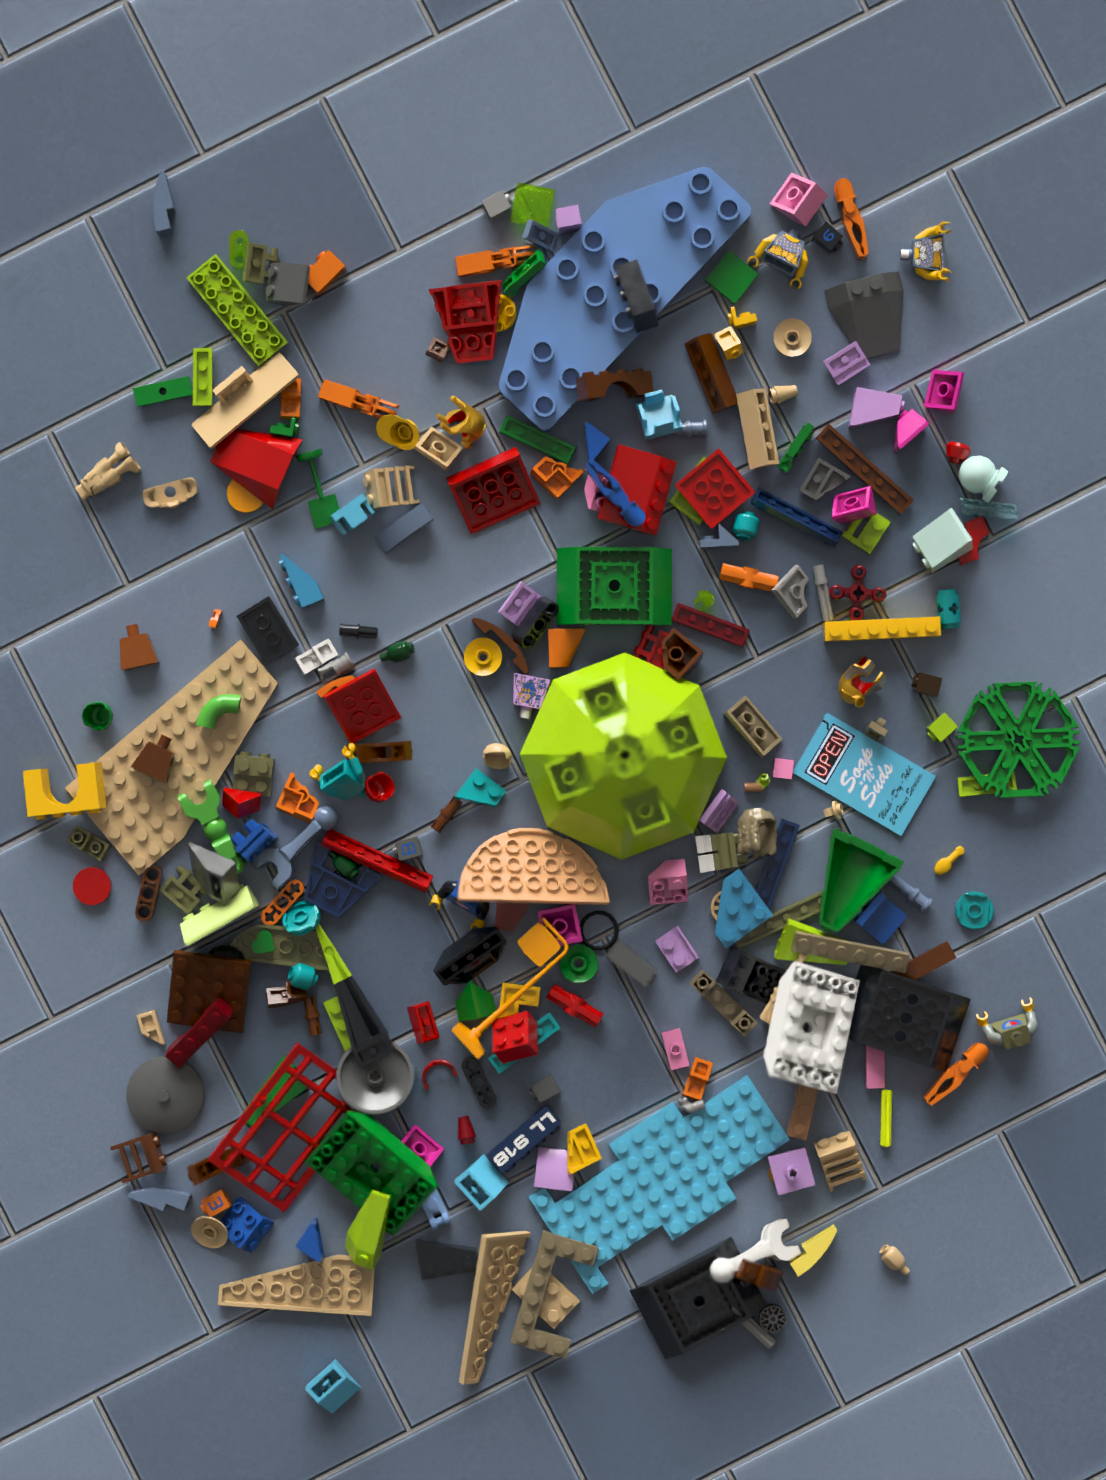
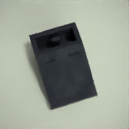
(749, 975)

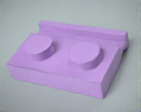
(846, 363)
(519, 603)
(719, 811)
(676, 949)

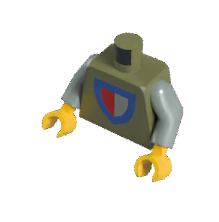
(1013, 1030)

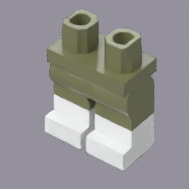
(725, 854)

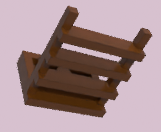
(155, 1158)

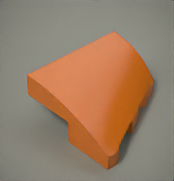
(297, 801)

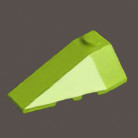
(367, 1231)

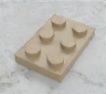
(556, 1301)

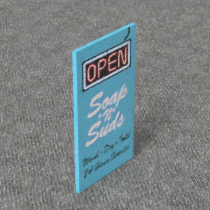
(864, 774)

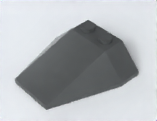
(870, 312)

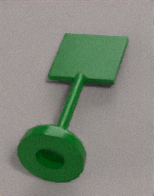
(324, 506)

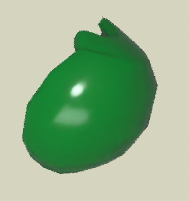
(97, 716)

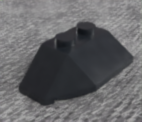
(470, 955)

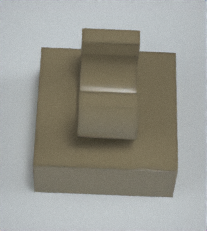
(875, 730)

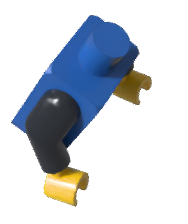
(450, 892)

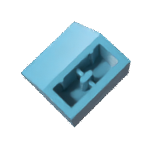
(481, 1182)
(332, 1387)

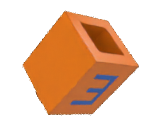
(215, 1202)

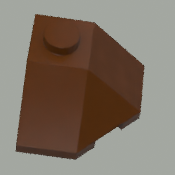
(679, 654)

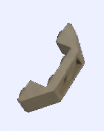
(723, 1002)

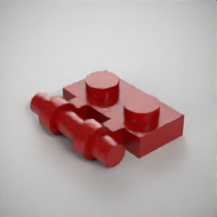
(655, 655)

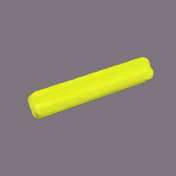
(886, 1118)

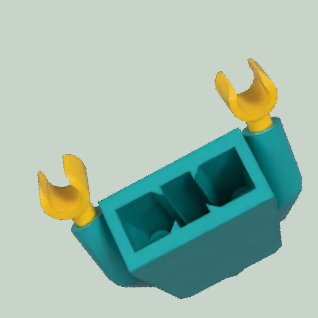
(344, 778)

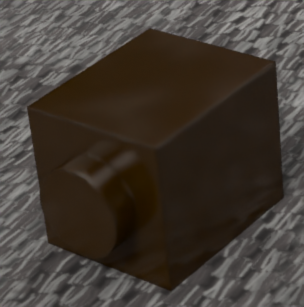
(926, 684)

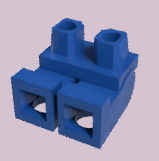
(259, 839)

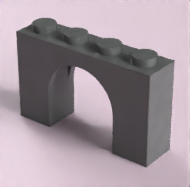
(632, 963)

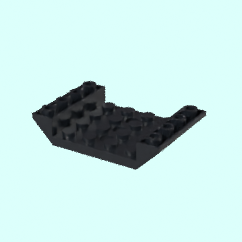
(933, 1022)

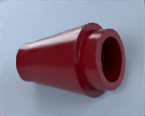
(465, 1131)

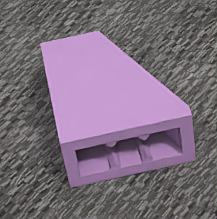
(874, 406)

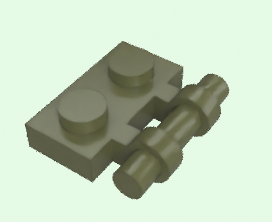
(255, 263)
(179, 893)

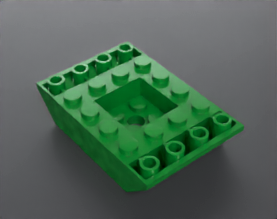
(643, 590)
(347, 1164)

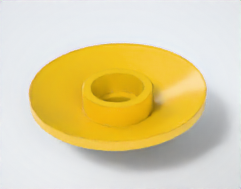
(475, 649)

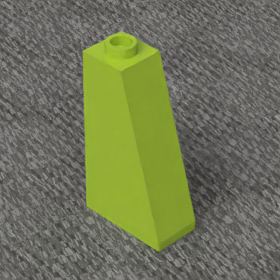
(783, 948)

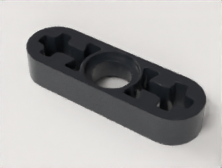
(467, 1072)

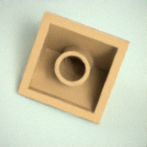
(438, 449)

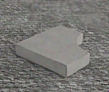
(791, 591)

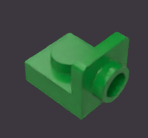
(282, 430)

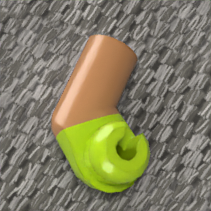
(759, 785)

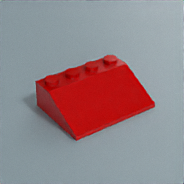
(644, 480)
(493, 490)

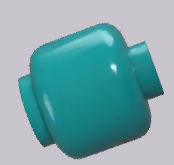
(746, 526)
(302, 976)

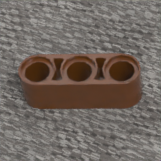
(142, 900)

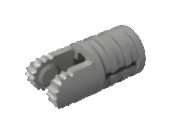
(340, 665)

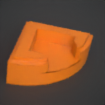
(214, 621)

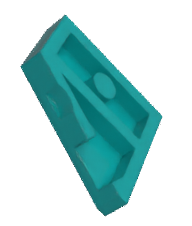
(481, 789)

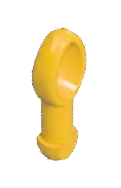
(945, 864)

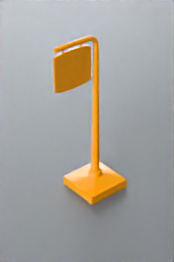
(539, 947)

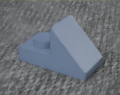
(539, 235)
(724, 540)

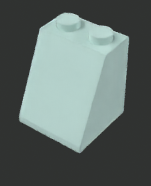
(942, 541)

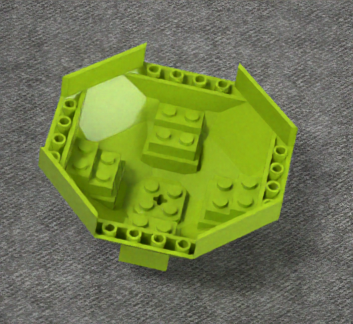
(578, 766)

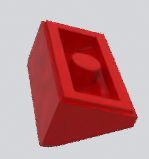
(423, 1022)

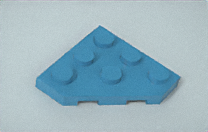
(739, 909)

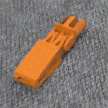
(845, 196)
(489, 261)
(349, 398)
(958, 1071)

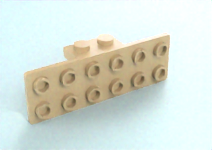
(242, 397)

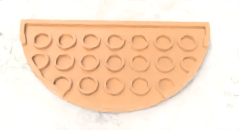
(532, 868)

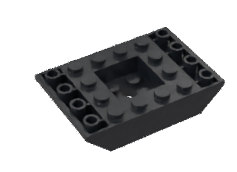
(670, 1307)

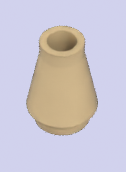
(779, 394)

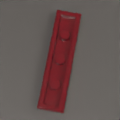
(710, 625)

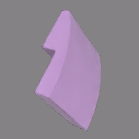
(552, 1170)

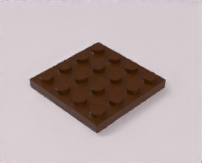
(203, 978)

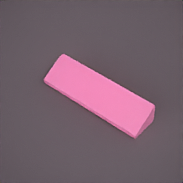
(874, 1068)

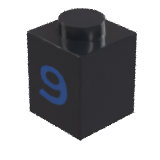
(828, 238)

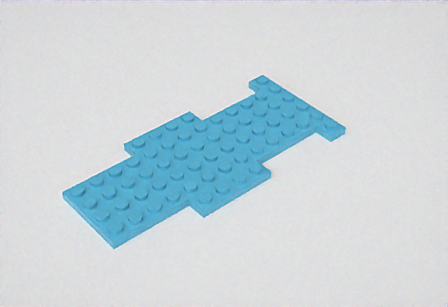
(666, 1175)

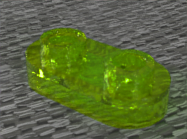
(237, 250)

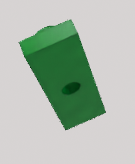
(175, 389)

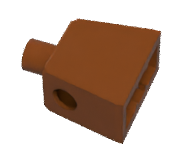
(136, 649)

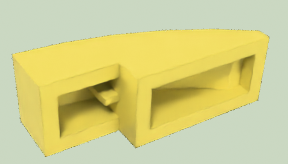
(814, 1249)

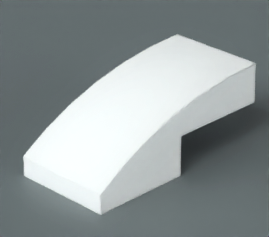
(316, 656)

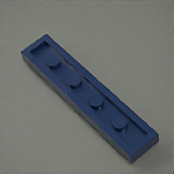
(796, 517)
(776, 863)

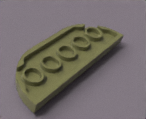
(288, 948)

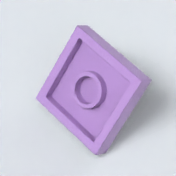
(791, 1171)

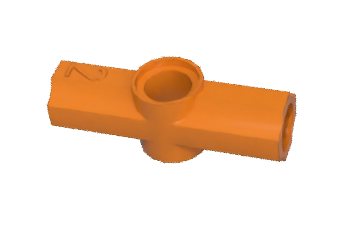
(748, 577)

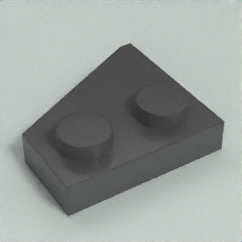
(822, 480)

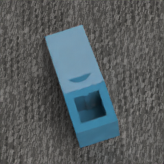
(306, 587)

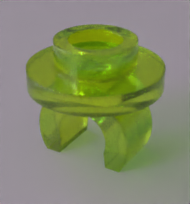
(705, 597)

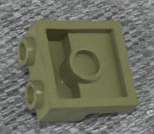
(253, 773)

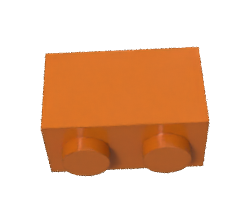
(325, 271)

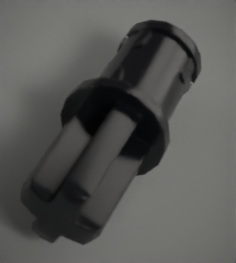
(358, 631)

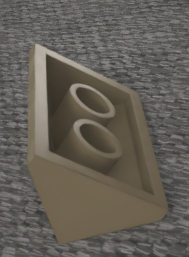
(752, 726)

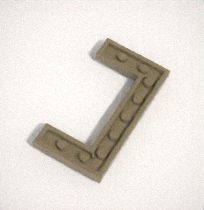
(524, 1329)

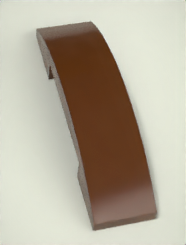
(486, 626)

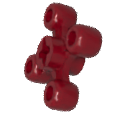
(866, 593)

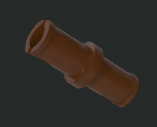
(446, 814)
(312, 1016)

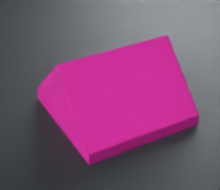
(944, 390)
(853, 505)
(564, 921)

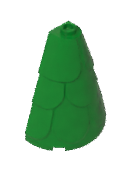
(852, 878)

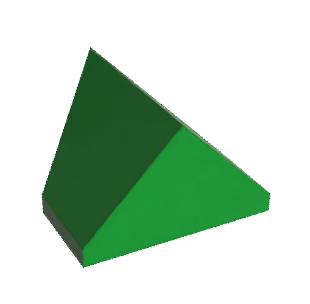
(474, 1003)

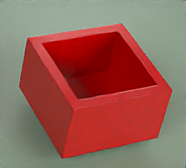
(515, 1037)

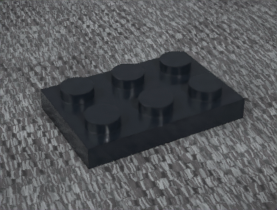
(267, 630)

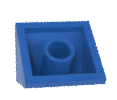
(595, 441)
(311, 1242)

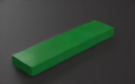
(537, 439)

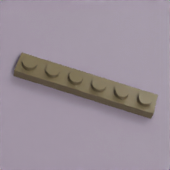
(850, 951)

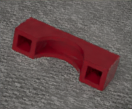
(209, 1023)

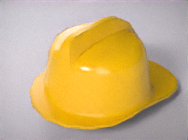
(398, 431)

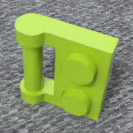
(870, 534)

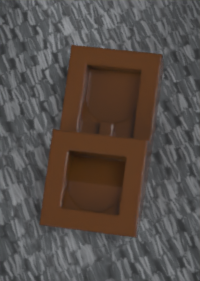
(284, 995)

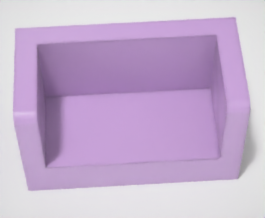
(568, 219)

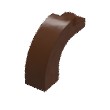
(383, 752)
(203, 1169)

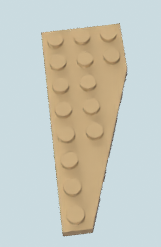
(313, 1286)

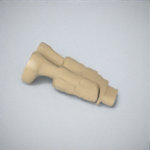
(104, 474)

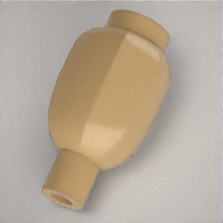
(893, 1259)

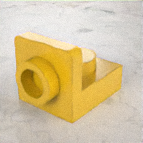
(744, 320)
(729, 343)

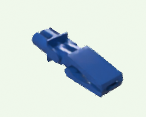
(630, 511)

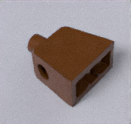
(156, 759)

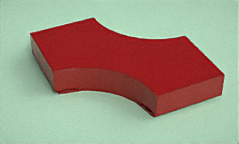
(977, 530)

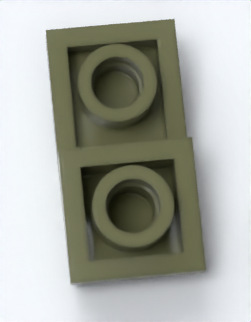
(89, 843)

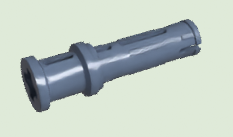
(691, 429)
(912, 894)

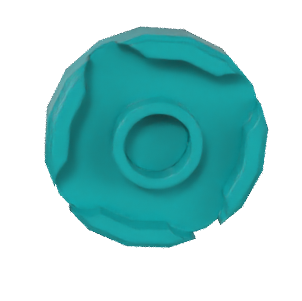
(974, 910)
(301, 918)

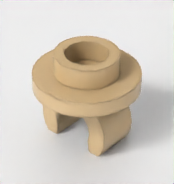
(836, 810)

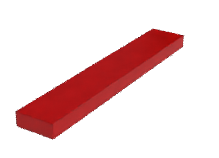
(377, 860)

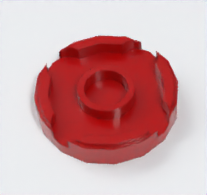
(92, 886)

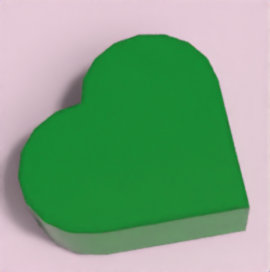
(263, 943)

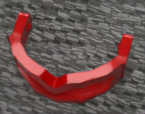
(436, 1062)

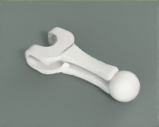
(770, 1245)

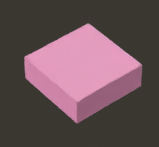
(783, 768)

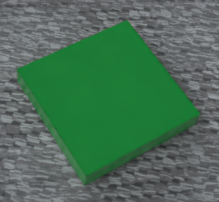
(731, 277)

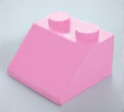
(799, 199)

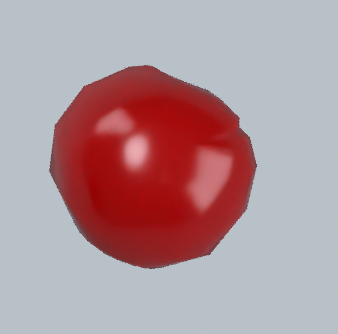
(379, 787)

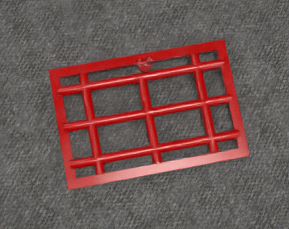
(290, 1127)

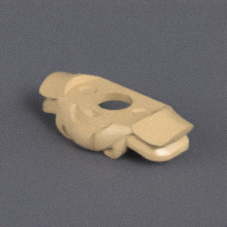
(156, 496)

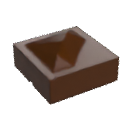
(438, 349)

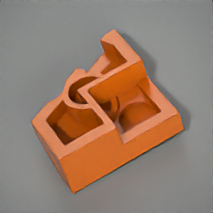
(555, 476)
(563, 646)

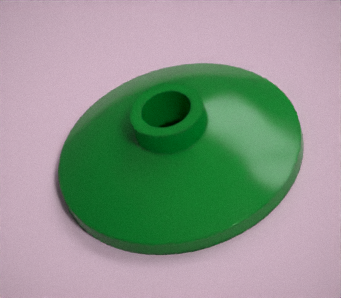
(584, 972)

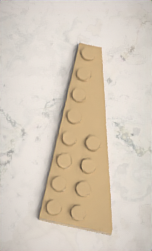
(492, 1286)

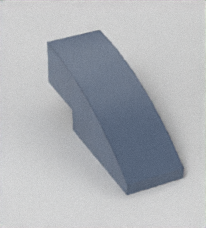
(162, 205)
(404, 527)
(160, 1197)

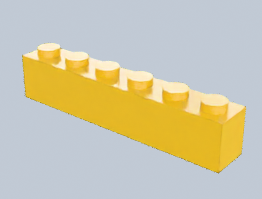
(881, 629)

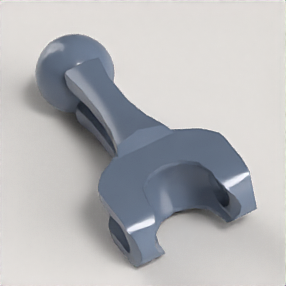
(284, 858)

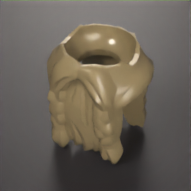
(757, 831)

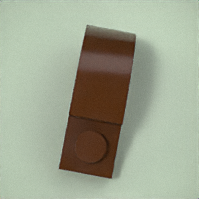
(763, 1275)

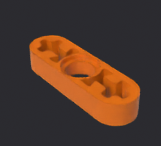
(296, 895)

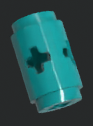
(949, 616)

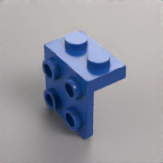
(880, 918)
(245, 1225)

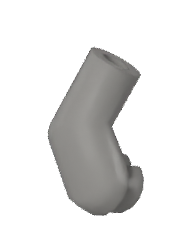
(691, 1107)

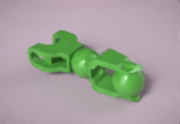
(214, 827)

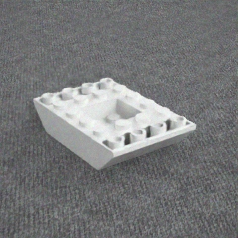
(827, 1006)

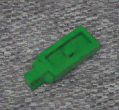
(795, 447)

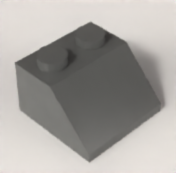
(287, 283)

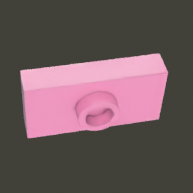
(675, 1049)

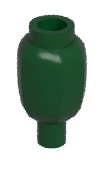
(398, 652)
(345, 866)

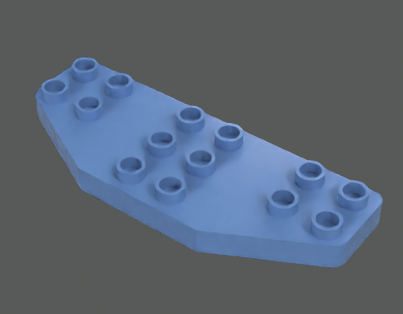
(573, 308)

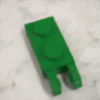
(523, 273)

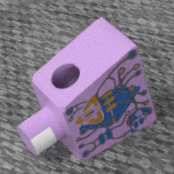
(529, 693)

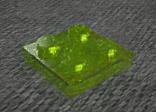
(532, 204)

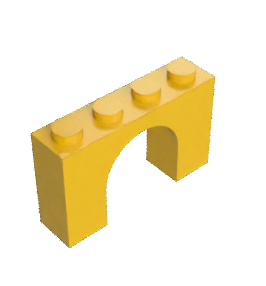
(89, 795)

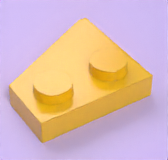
(580, 1149)

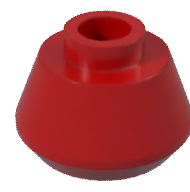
(957, 452)

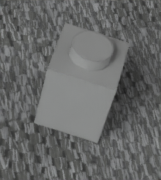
(497, 205)

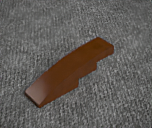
(928, 961)

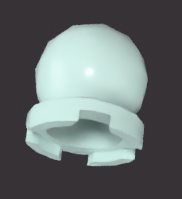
(980, 476)

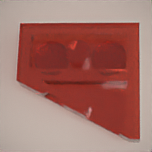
(509, 914)

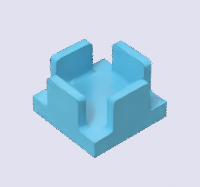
(659, 414)
(351, 514)

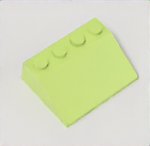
(217, 915)

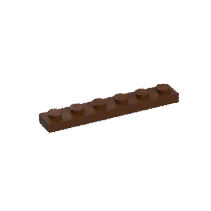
(864, 469)

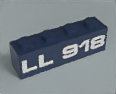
(524, 1138)

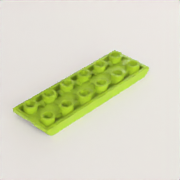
(237, 310)

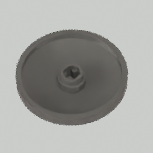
(378, 1086)
(165, 1095)

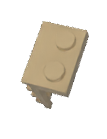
(379, 488)
(837, 1151)

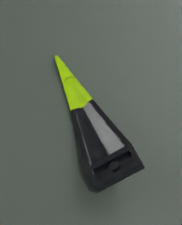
(365, 1030)

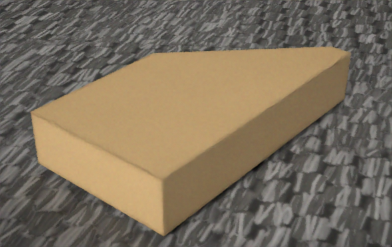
(150, 1026)

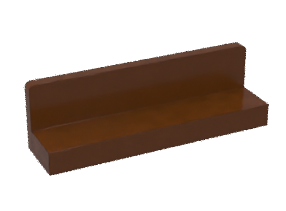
(711, 372)

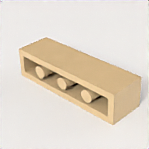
(757, 428)

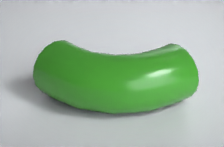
(216, 707)

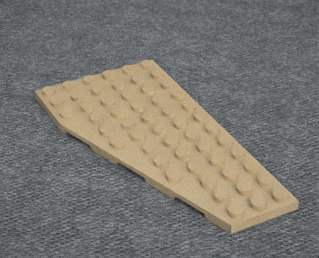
(144, 813)

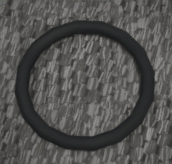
(615, 932)

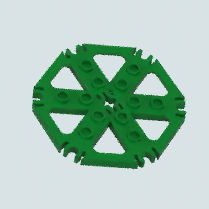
(1034, 737)

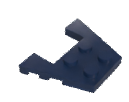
(331, 890)

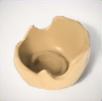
(497, 756)

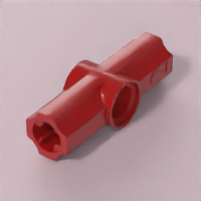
(574, 1005)

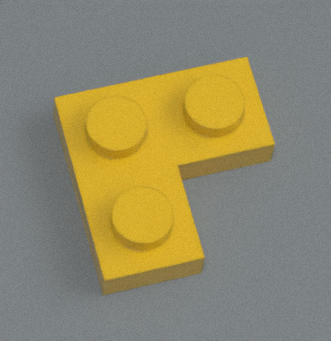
(529, 998)

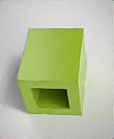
(941, 728)

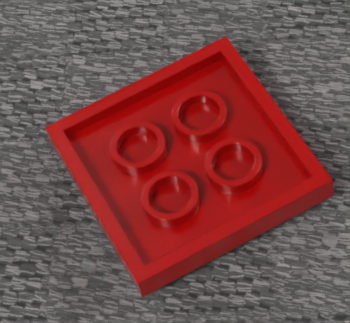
(714, 488)
(362, 706)

